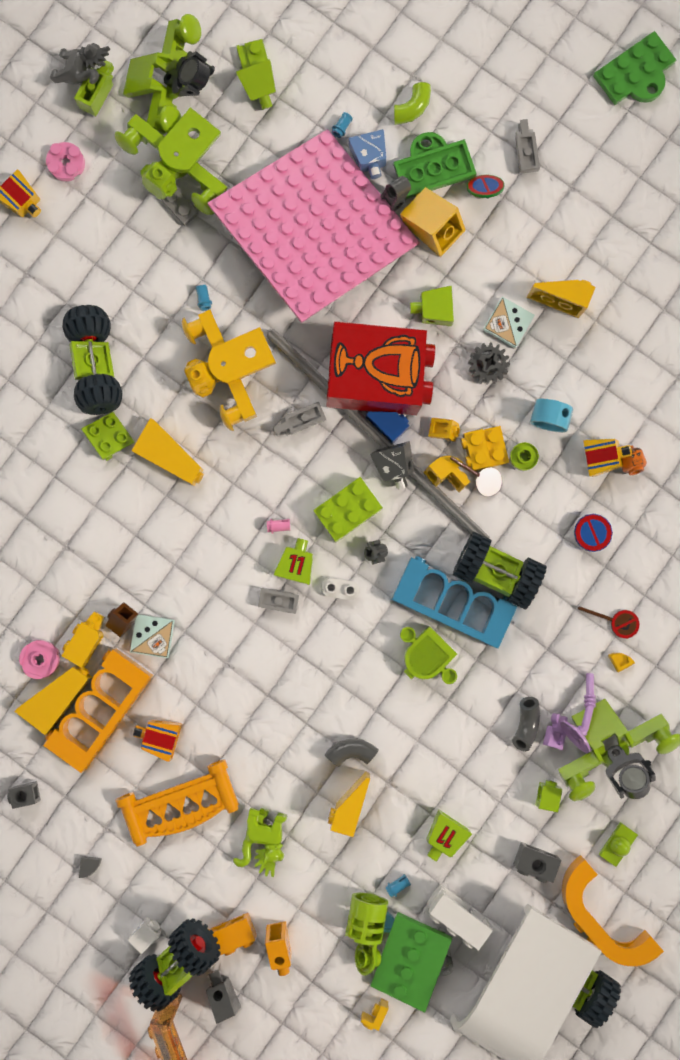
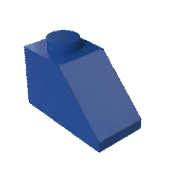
(389, 424)

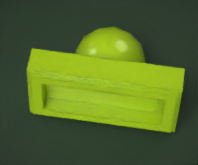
(618, 844)

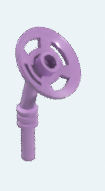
(578, 734)

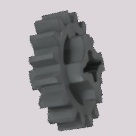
(481, 359)

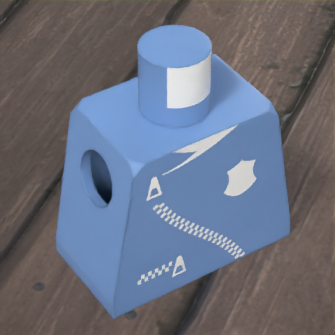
(369, 152)

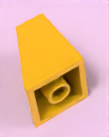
(433, 221)

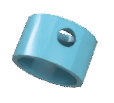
(551, 415)

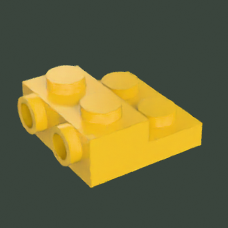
(485, 448)

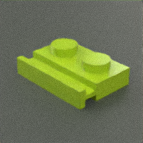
(252, 53)

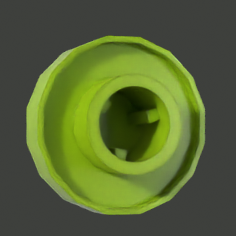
(524, 456)

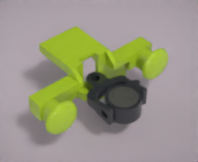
(184, 74)
(633, 779)

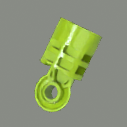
(366, 927)

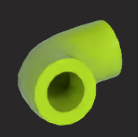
(415, 106)

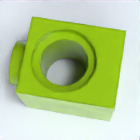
(548, 796)

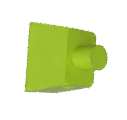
(258, 82)
(435, 306)

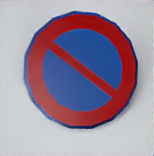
(593, 532)

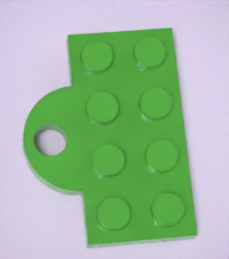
(636, 70)
(435, 165)

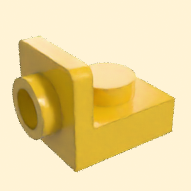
(444, 429)
(377, 1015)

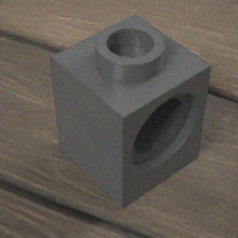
(31, 791)

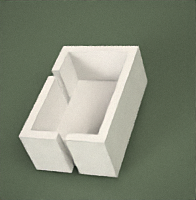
(453, 913)

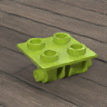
(107, 436)

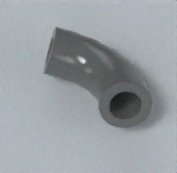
(528, 724)
(351, 749)

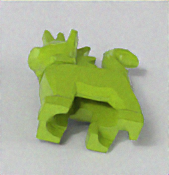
(265, 834)

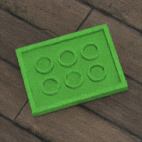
(411, 962)

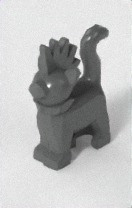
(77, 63)

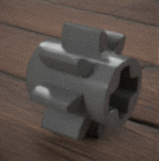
(376, 552)

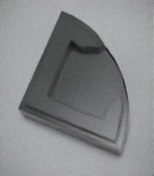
(88, 866)

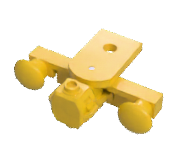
(226, 364)

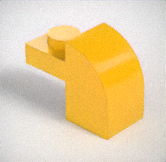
(443, 469)

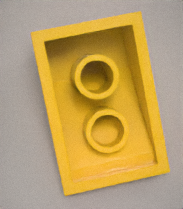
(566, 296)
(348, 808)

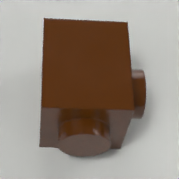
(121, 619)

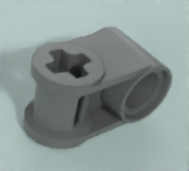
(396, 192)

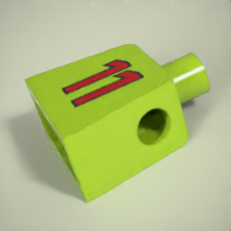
(296, 563)
(446, 836)

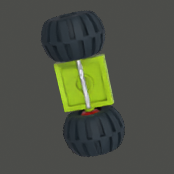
(97, 388)

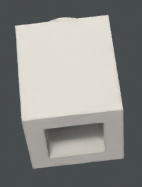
(145, 935)

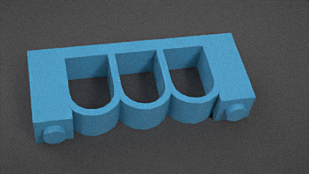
(496, 624)

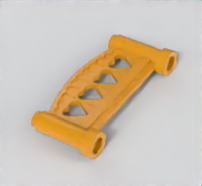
(137, 811)

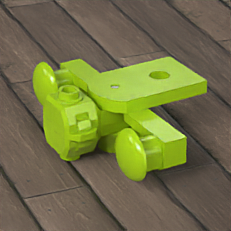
(178, 156)

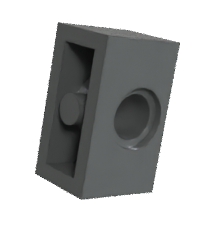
(528, 854)

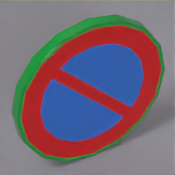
(485, 186)

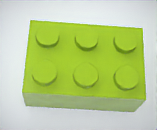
(348, 509)

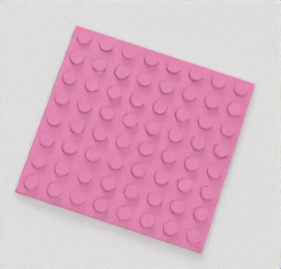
(313, 225)

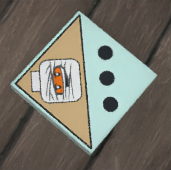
(508, 322)
(152, 636)

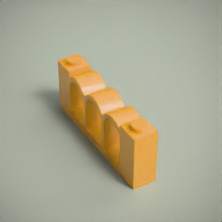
(69, 748)

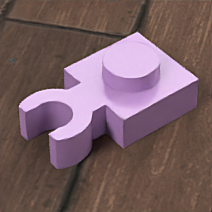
(554, 734)

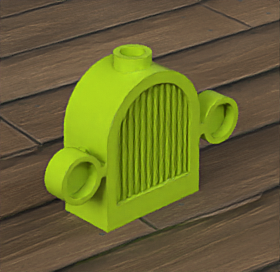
(427, 655)

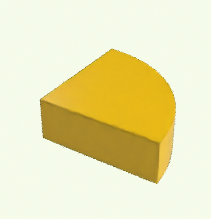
(620, 661)

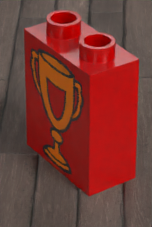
(379, 368)

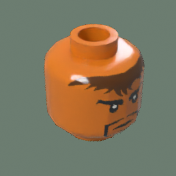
(635, 463)

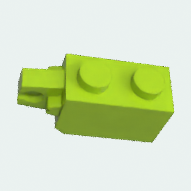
(92, 96)

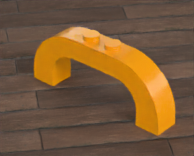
(632, 953)

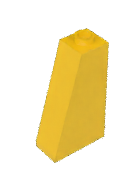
(166, 453)
(53, 701)

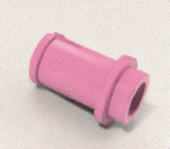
(278, 525)

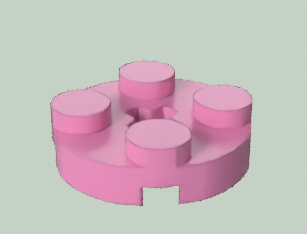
(63, 150)
(50, 656)

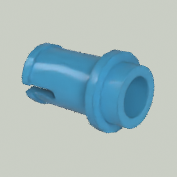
(339, 129)
(203, 298)
(397, 886)

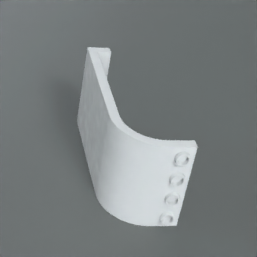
(530, 990)

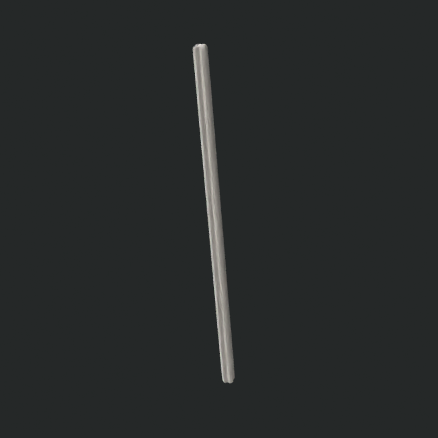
(375, 434)

